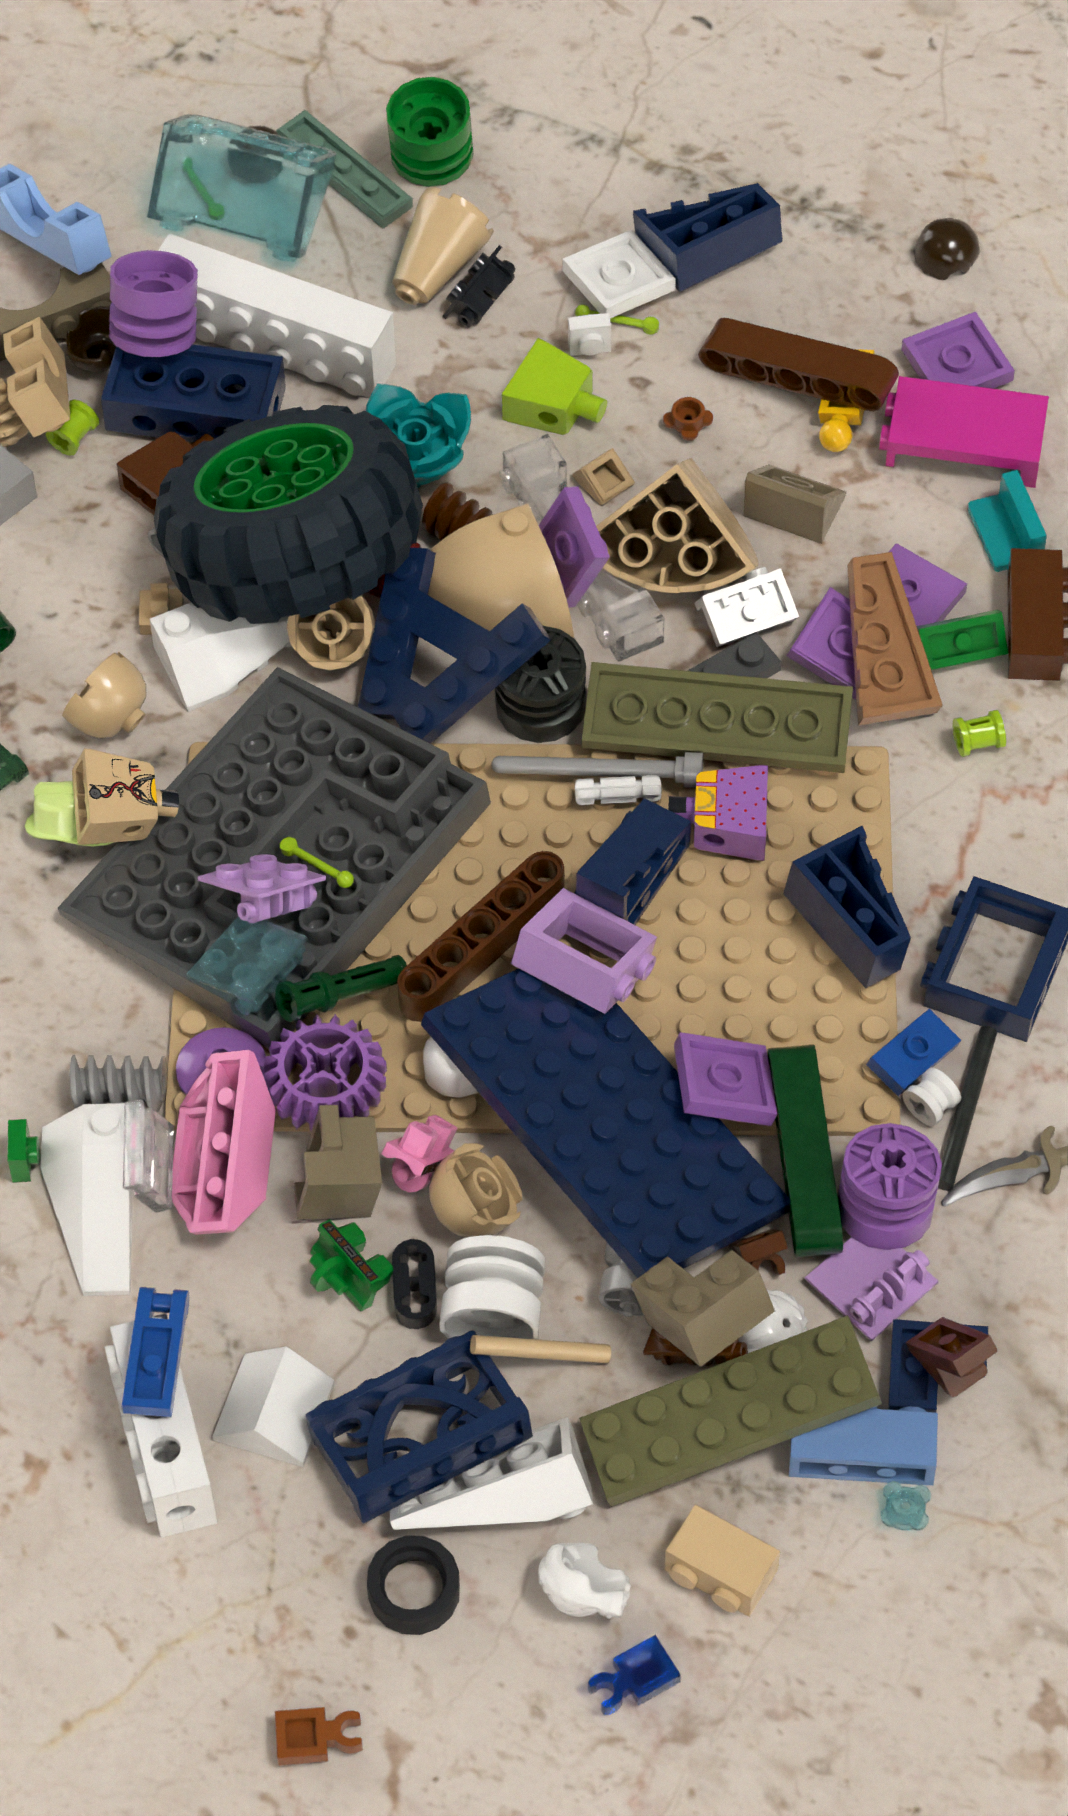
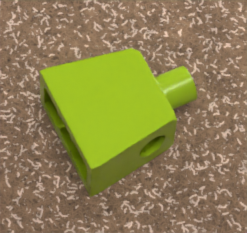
(551, 391)

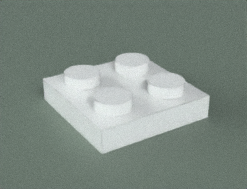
(618, 274)

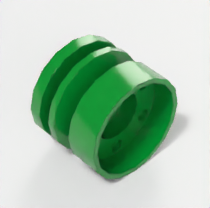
(430, 131)

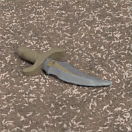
(1014, 1170)

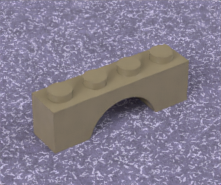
(63, 308)

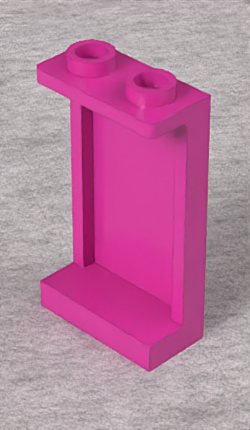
(965, 425)

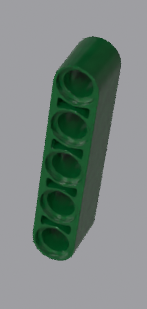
(805, 1151)

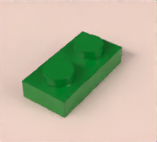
(964, 639)

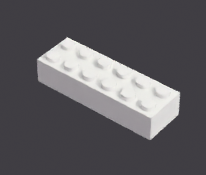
(279, 315)

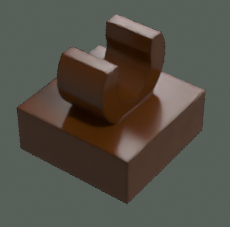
(761, 1248)

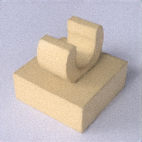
(156, 602)

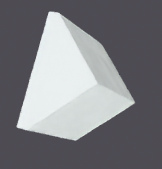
(270, 1405)

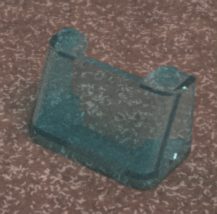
(240, 182)

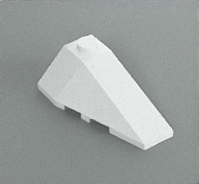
(210, 654)
(87, 1192)

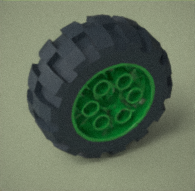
(288, 514)

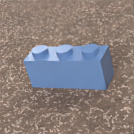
(870, 1448)

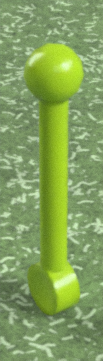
(649, 324)
(290, 847)

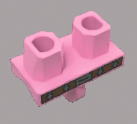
(419, 1152)

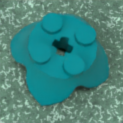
(429, 430)

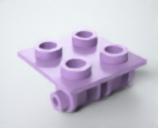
(266, 886)
(872, 1284)

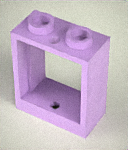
(573, 972)

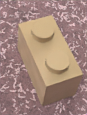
(721, 1561)

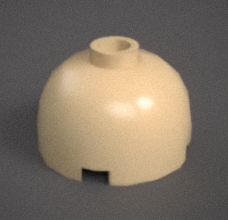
(333, 636)
(109, 699)
(474, 1192)

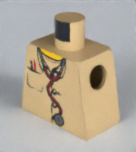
(117, 798)

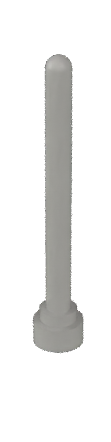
(683, 769)

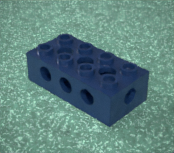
(191, 391)

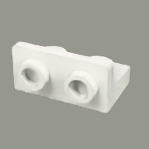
(748, 606)

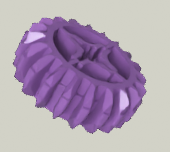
(326, 1057)

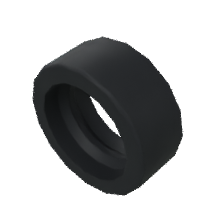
(413, 1620)

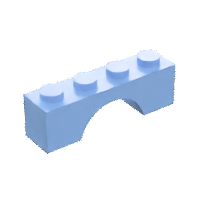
(68, 237)

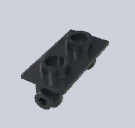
(488, 275)

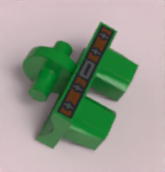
(343, 1268)

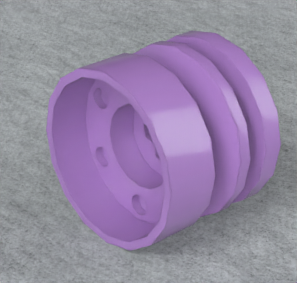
(153, 303)
(888, 1186)

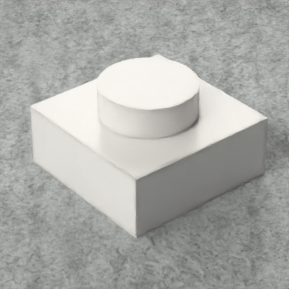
(589, 334)

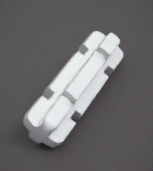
(617, 789)

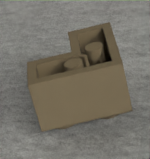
(706, 1310)

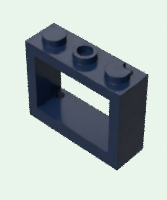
(1012, 909)

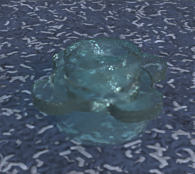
(905, 1519)

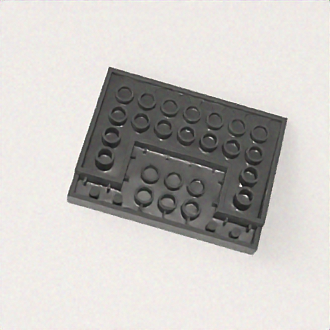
(275, 771)

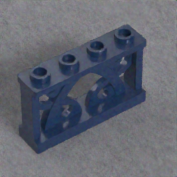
(418, 1382)

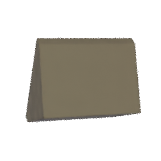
(791, 502)

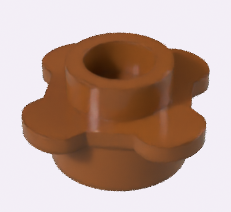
(688, 409)

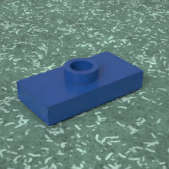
(913, 1052)

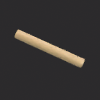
(540, 1349)

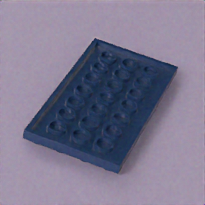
(606, 1120)

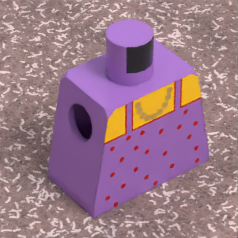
(728, 811)

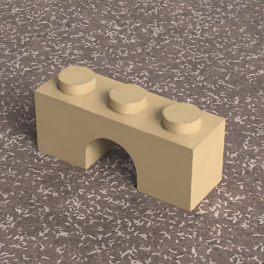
(40, 382)

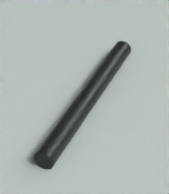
(966, 1107)

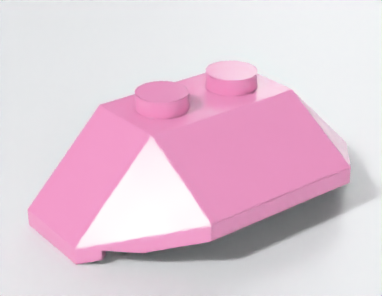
(223, 1144)

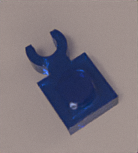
(641, 1672)

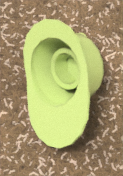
(54, 813)

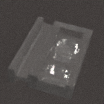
(148, 1156)

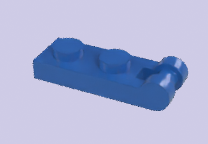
(155, 1353)

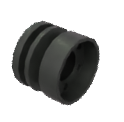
(546, 693)

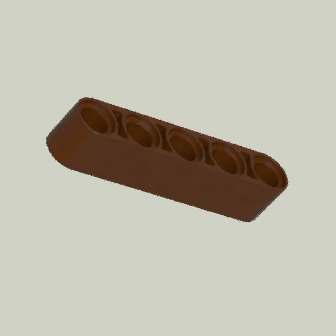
(798, 364)
(473, 953)

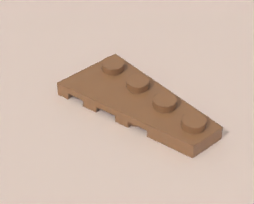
(888, 653)

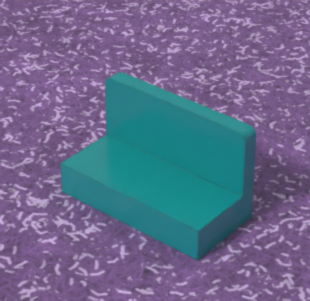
(1007, 521)

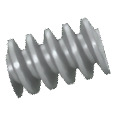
(118, 1084)

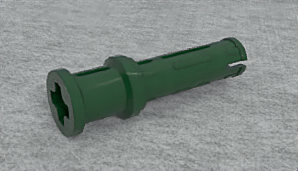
(324, 990)

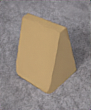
(604, 477)

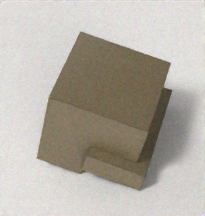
(339, 1168)

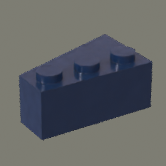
(711, 234)
(634, 861)
(849, 906)

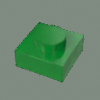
(22, 1150)

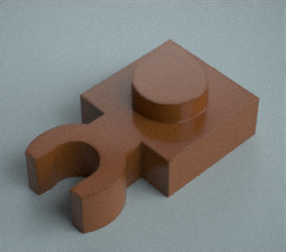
(306, 1735)

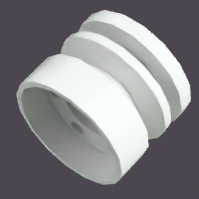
(492, 1288)

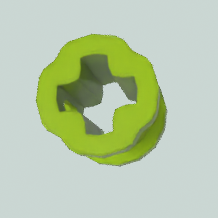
(67, 437)
(979, 732)

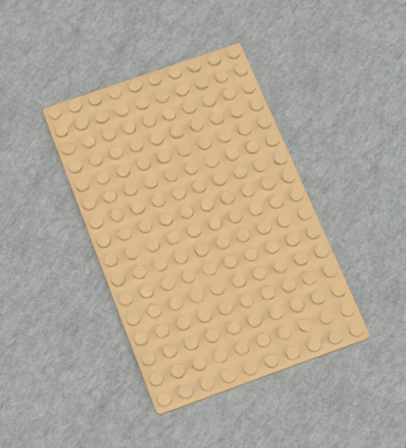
(726, 947)

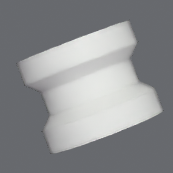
(931, 1096)

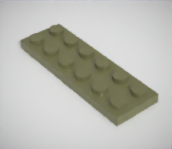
(717, 716)
(729, 1411)

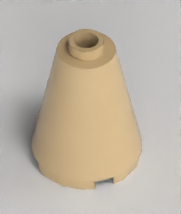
(438, 244)

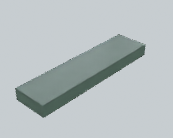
(352, 173)

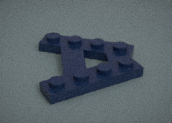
(481, 655)

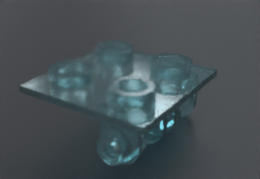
(249, 961)

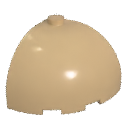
(677, 536)
(498, 566)

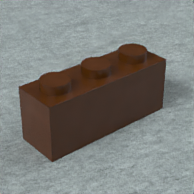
(1036, 614)

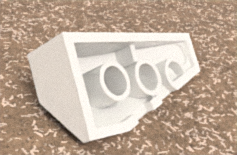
(527, 1484)

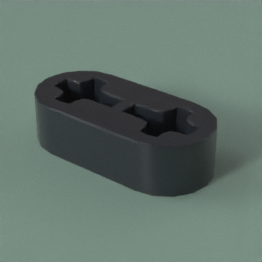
(404, 1284)

